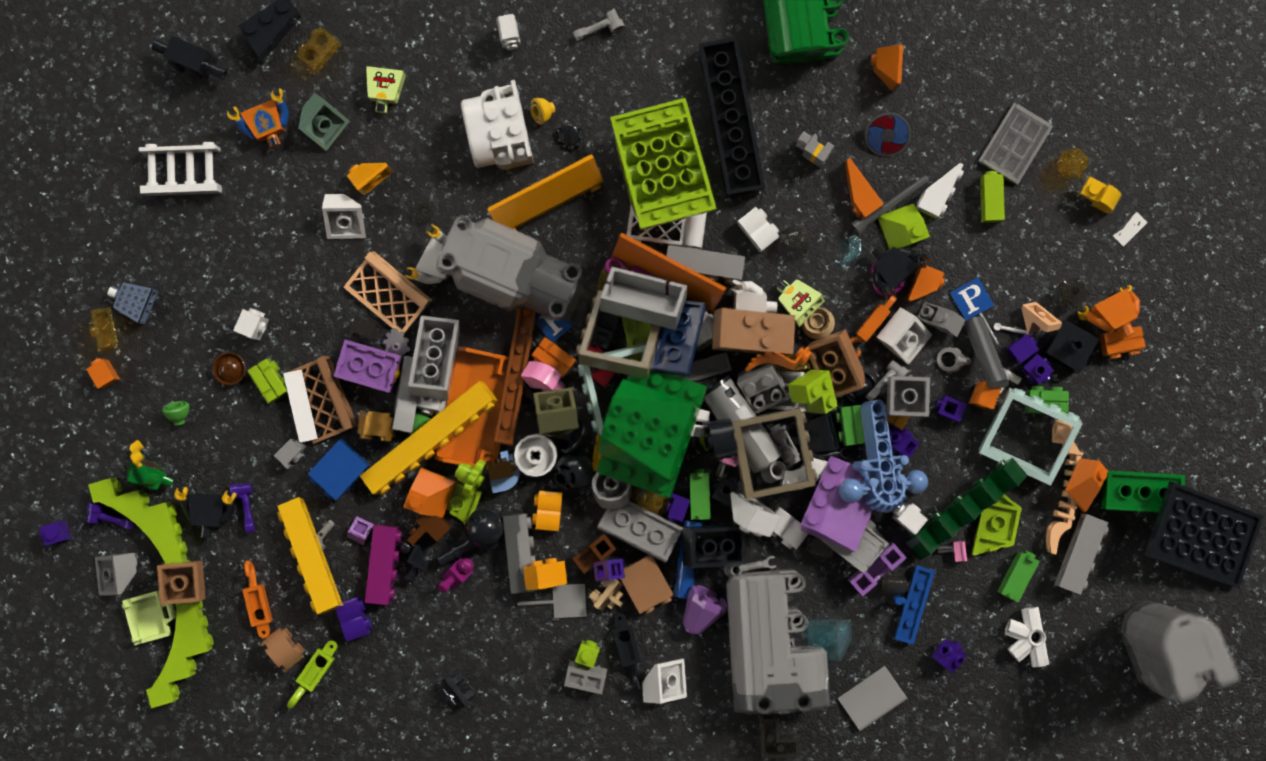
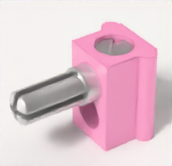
(731, 461)
(958, 548)

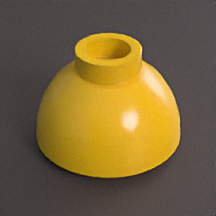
(541, 110)

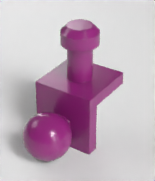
(456, 574)

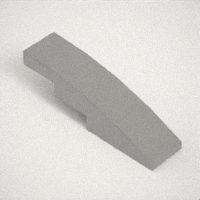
(405, 403)

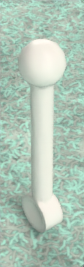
(997, 326)

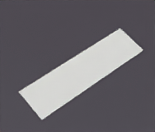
(300, 406)

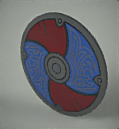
(887, 134)

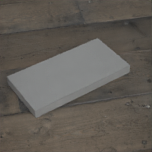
(641, 530)

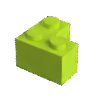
(815, 390)

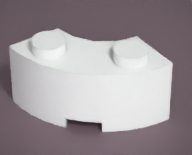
(799, 474)

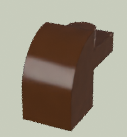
(433, 525)
(594, 552)

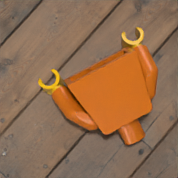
(1115, 312)

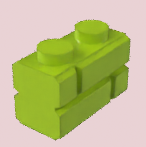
(268, 380)

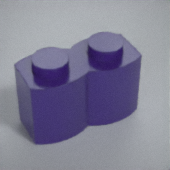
(353, 618)

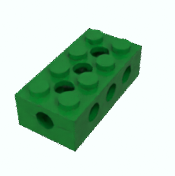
(1133, 482)

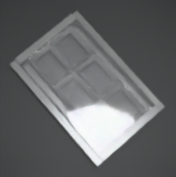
(1015, 143)

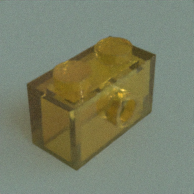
(103, 329)

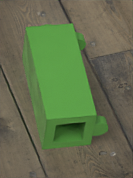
(699, 494)
(1018, 575)

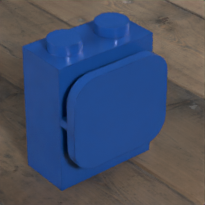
(338, 470)

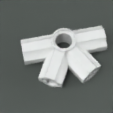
(1023, 632)

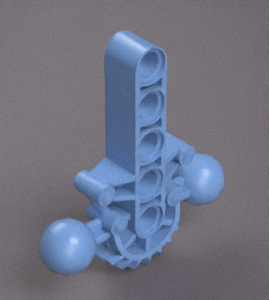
(879, 497)

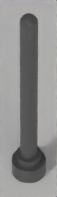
(861, 225)

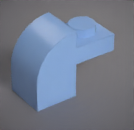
(505, 483)

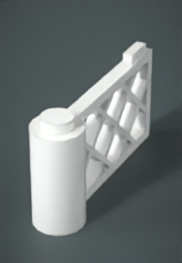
(690, 237)

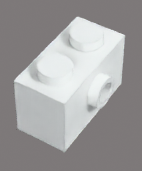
(251, 324)
(909, 517)

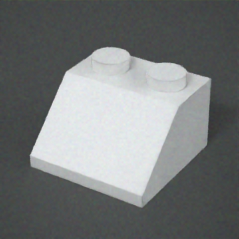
(904, 335)
(753, 515)

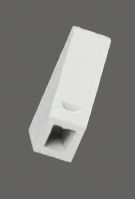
(934, 197)

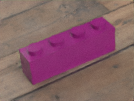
(382, 564)

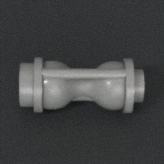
(788, 452)

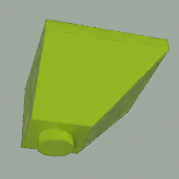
(903, 227)

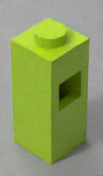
(992, 197)

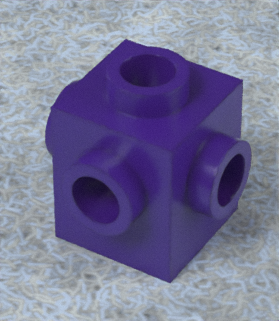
(1030, 369)
(902, 442)
(949, 655)

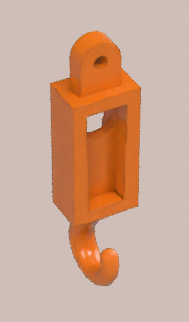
(873, 322)
(255, 599)

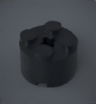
(720, 439)

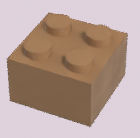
(181, 582)

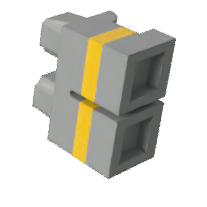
(814, 150)

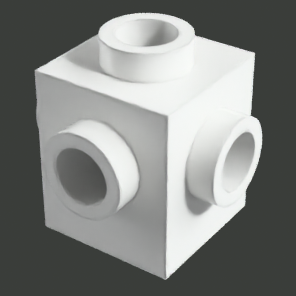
(430, 405)

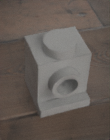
(290, 453)

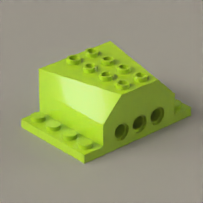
(662, 164)

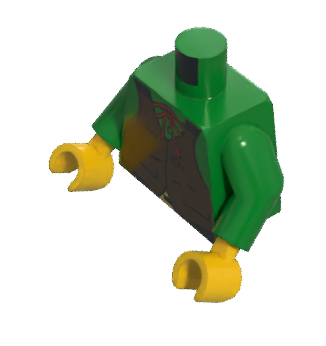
(146, 472)

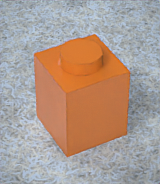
(102, 373)

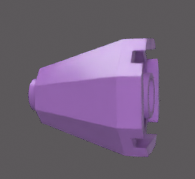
(702, 609)

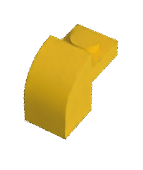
(1103, 196)

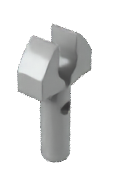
(325, 529)

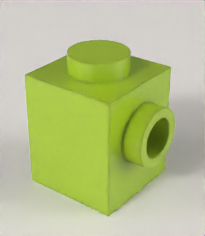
(587, 653)

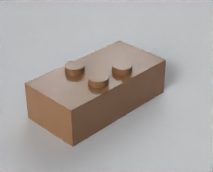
(753, 331)

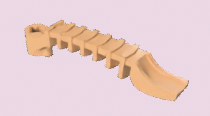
(1055, 529)

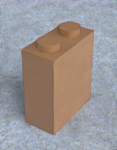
(646, 584)

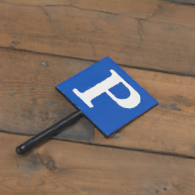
(554, 329)

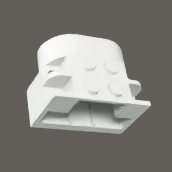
(497, 128)

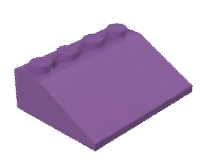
(832, 517)

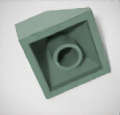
(321, 121)

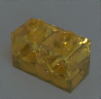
(323, 52)

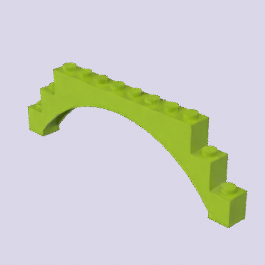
(191, 626)

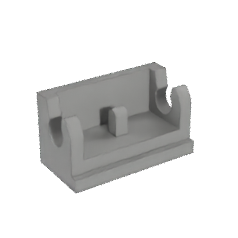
(585, 677)

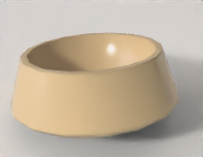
(819, 324)

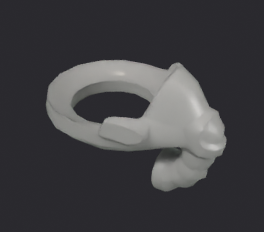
(961, 360)

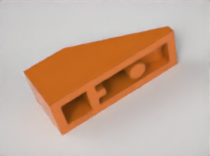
(861, 193)

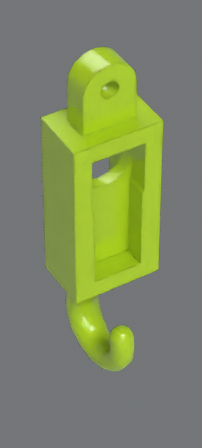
(312, 673)

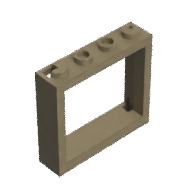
(613, 363)
(741, 458)

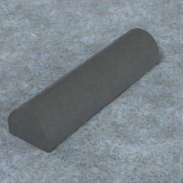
(986, 353)

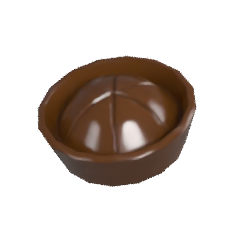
(228, 368)

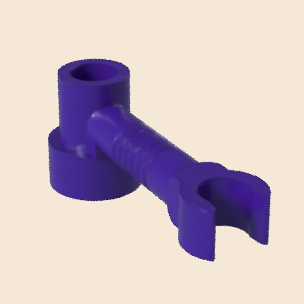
(242, 491)
(95, 513)

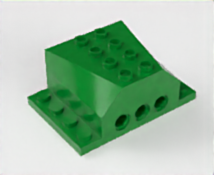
(649, 430)

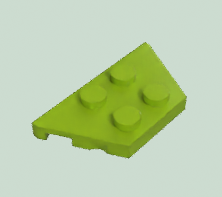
(997, 526)

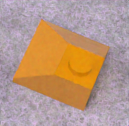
(368, 175)

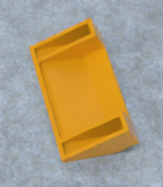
(548, 194)

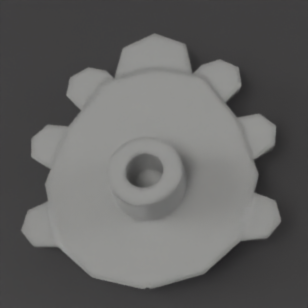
(396, 342)

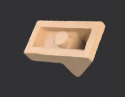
(1039, 319)

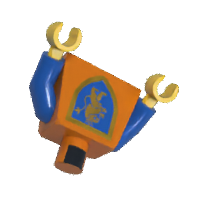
(264, 121)

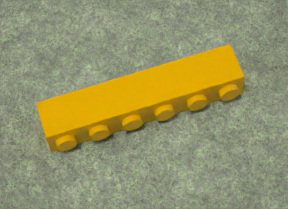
(310, 556)

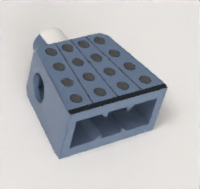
(133, 301)

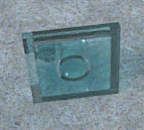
(830, 634)

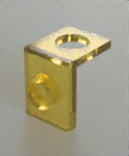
(651, 501)

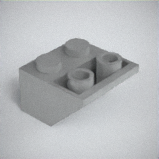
(763, 387)

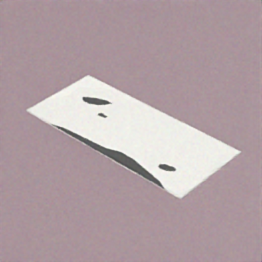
(1130, 229)

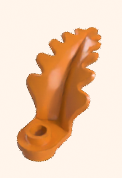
(779, 359)

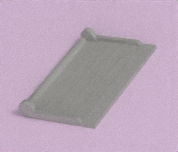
(867, 552)
(872, 698)

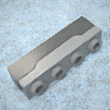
(518, 549)

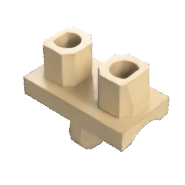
(609, 596)

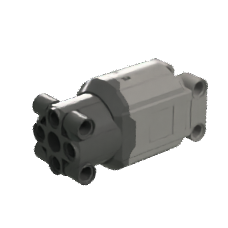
(507, 268)

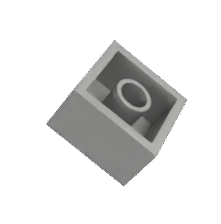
(908, 396)

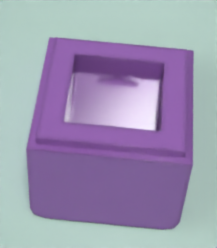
(359, 530)

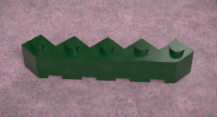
(966, 507)

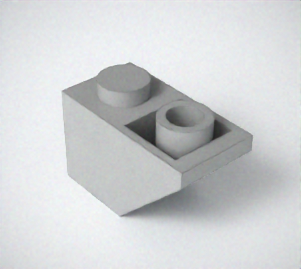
(941, 318)

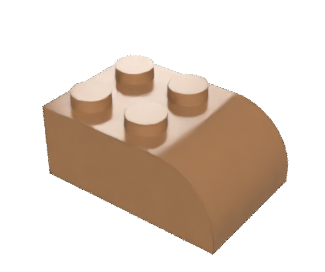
(839, 357)

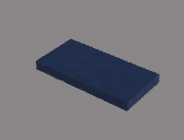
(677, 347)

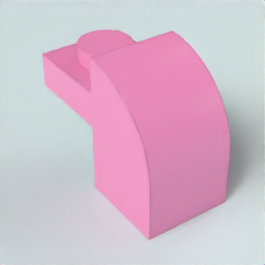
(542, 376)

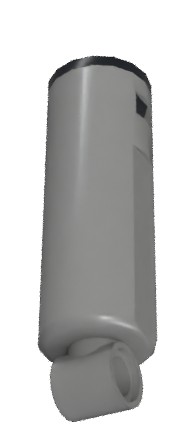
(761, 451)

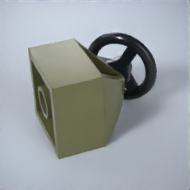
(558, 418)

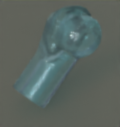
(854, 249)

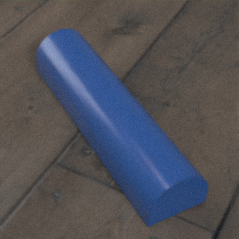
(684, 575)

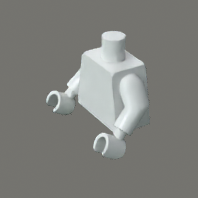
(751, 298)

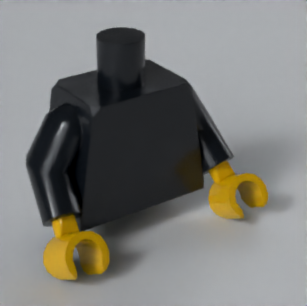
(206, 509)

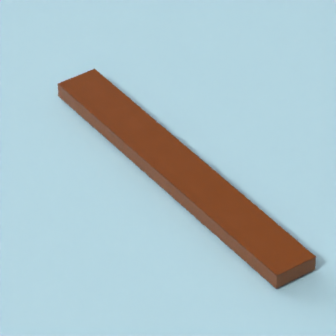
(513, 381)

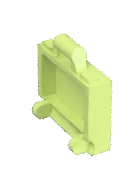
(148, 618)

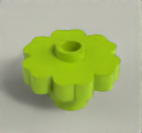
(471, 476)

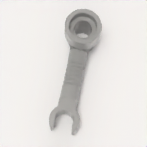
(612, 21)
(893, 370)
(728, 570)

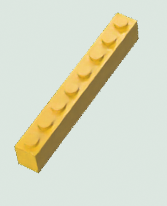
(429, 438)

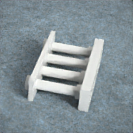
(190, 186)

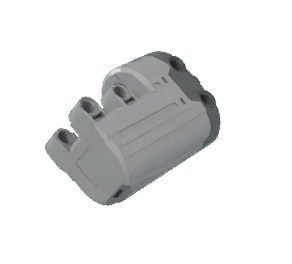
(1175, 651)
(764, 667)

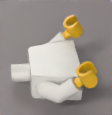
(426, 268)

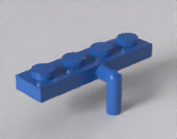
(913, 604)

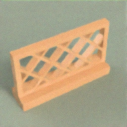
(398, 280)

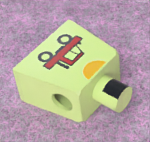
(384, 86)
(799, 300)

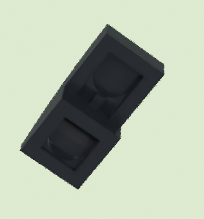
(604, 329)

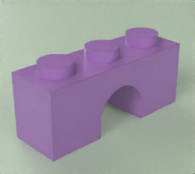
(887, 561)

